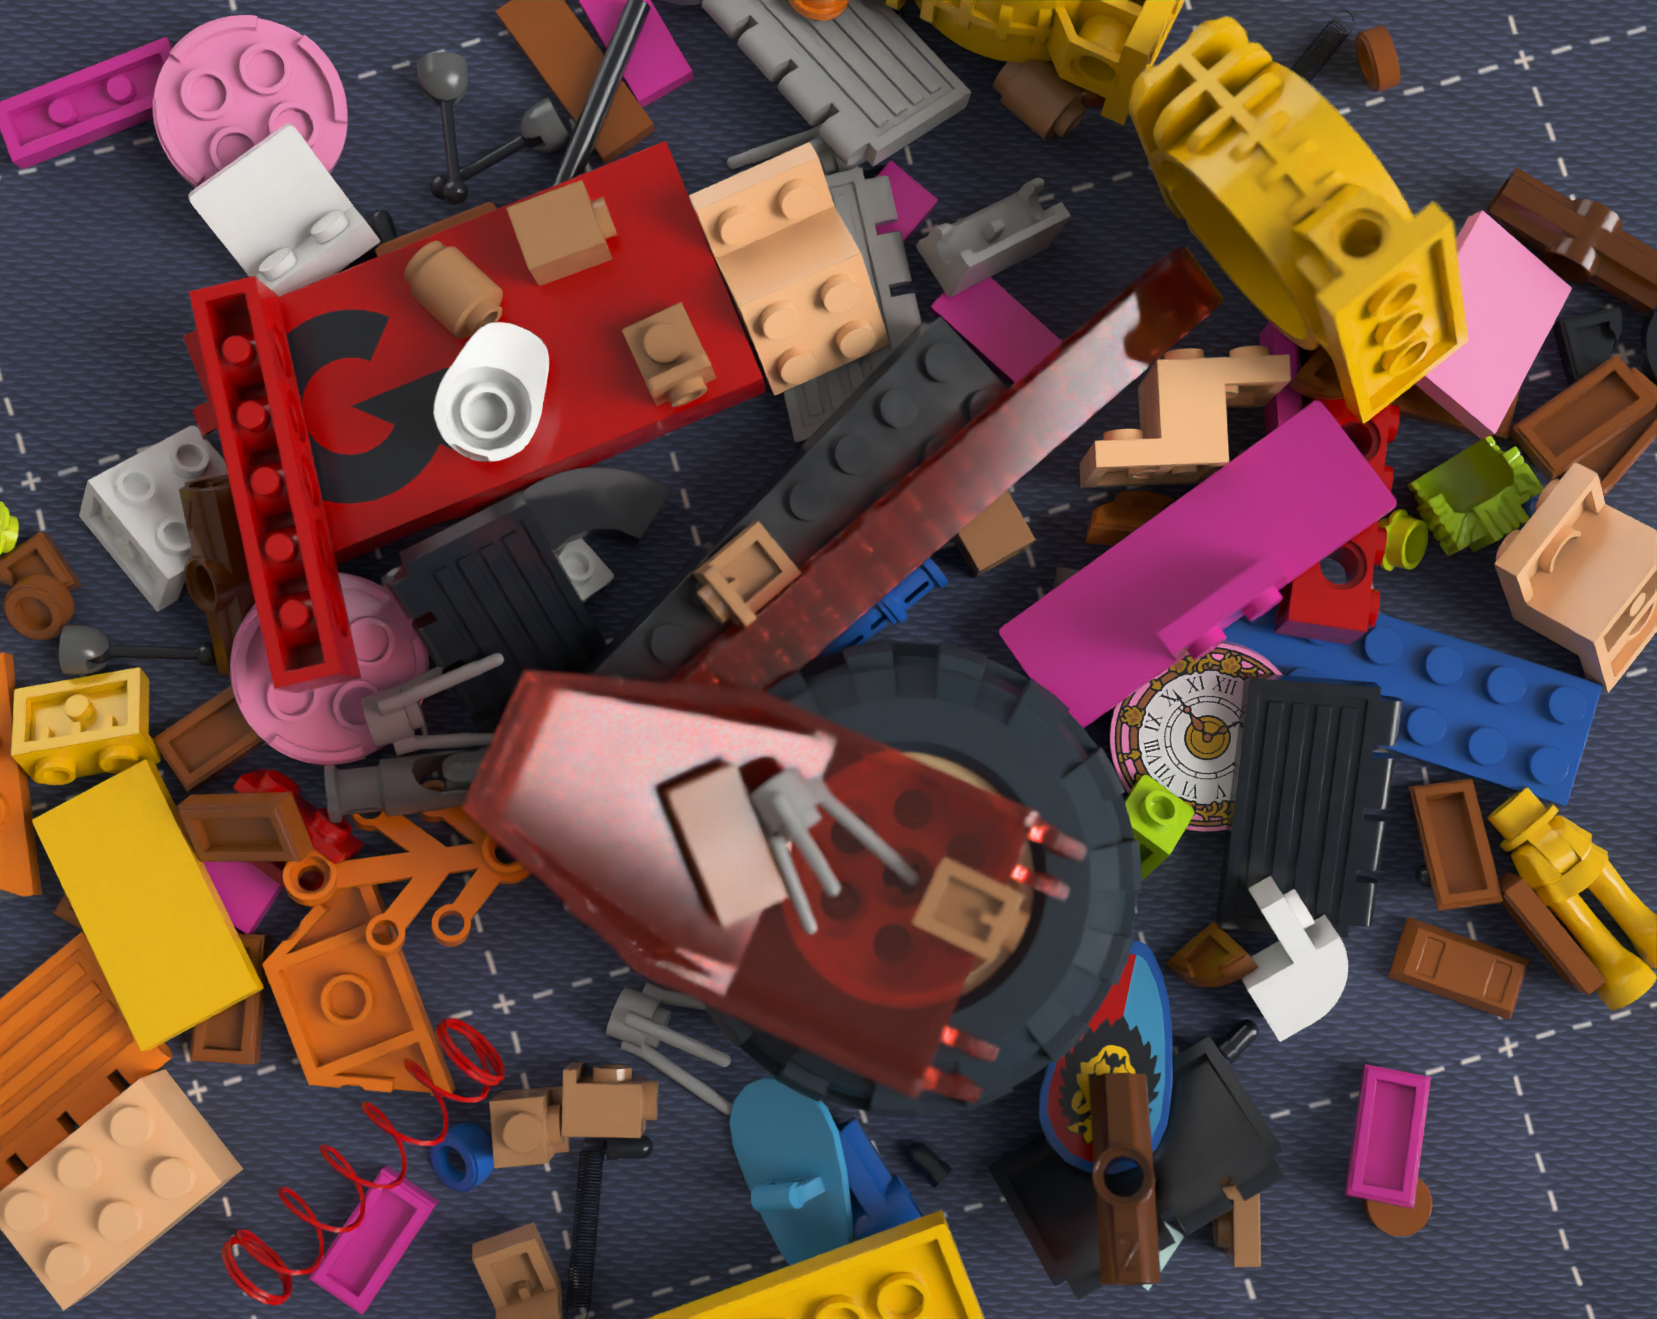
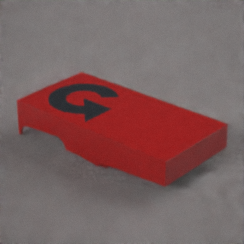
(376, 359)

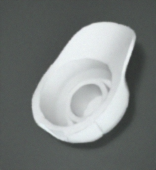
(493, 393)

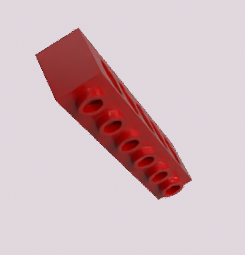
(274, 485)
(1310, 602)

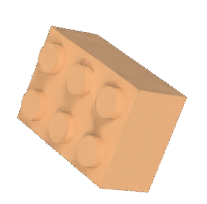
(114, 1187)

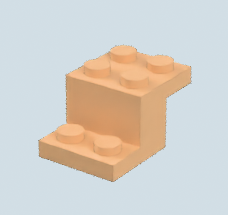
(791, 268)
(1184, 418)
(1583, 576)

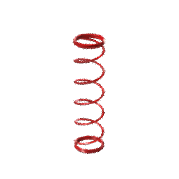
(269, 1258)

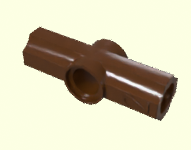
(1577, 239)
(219, 569)
(1129, 1223)

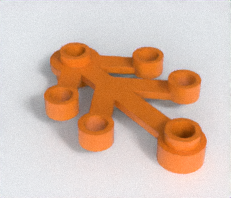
(424, 864)

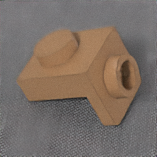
(744, 576)
(519, 1275)

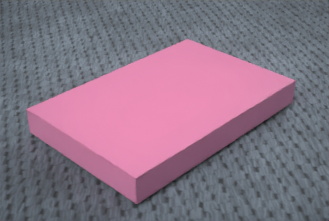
(1508, 314)

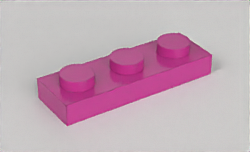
(83, 105)

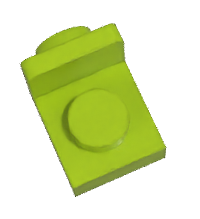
(1156, 821)

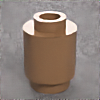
(1040, 97)
(453, 289)

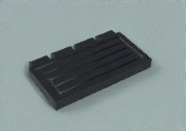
(491, 591)
(1303, 796)
(1208, 1142)

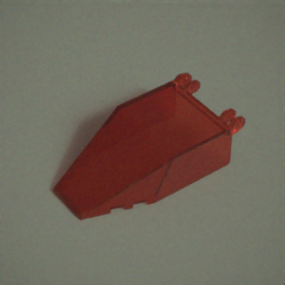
(583, 807)

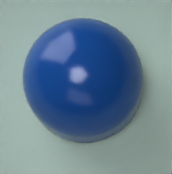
(474, 1146)

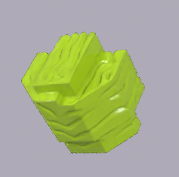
(1476, 496)

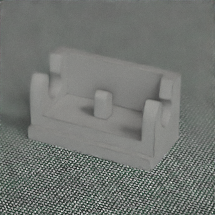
(992, 239)

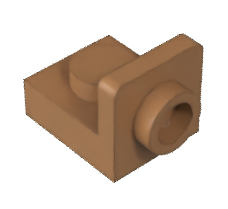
(670, 356)
(971, 911)
(1239, 1230)

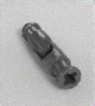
(396, 787)

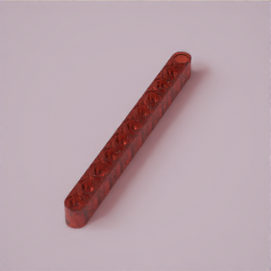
(960, 478)

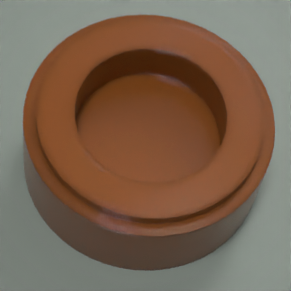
(1377, 58)
(38, 607)
(1400, 1220)

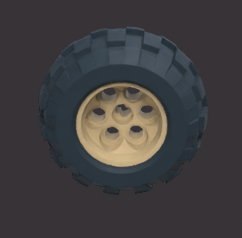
(1024, 746)

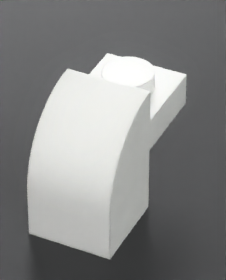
(1301, 972)

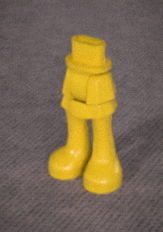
(1559, 864)

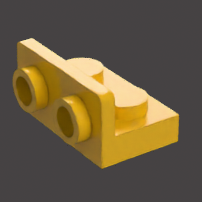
(83, 726)

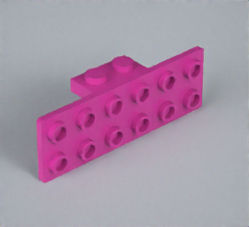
(1200, 565)

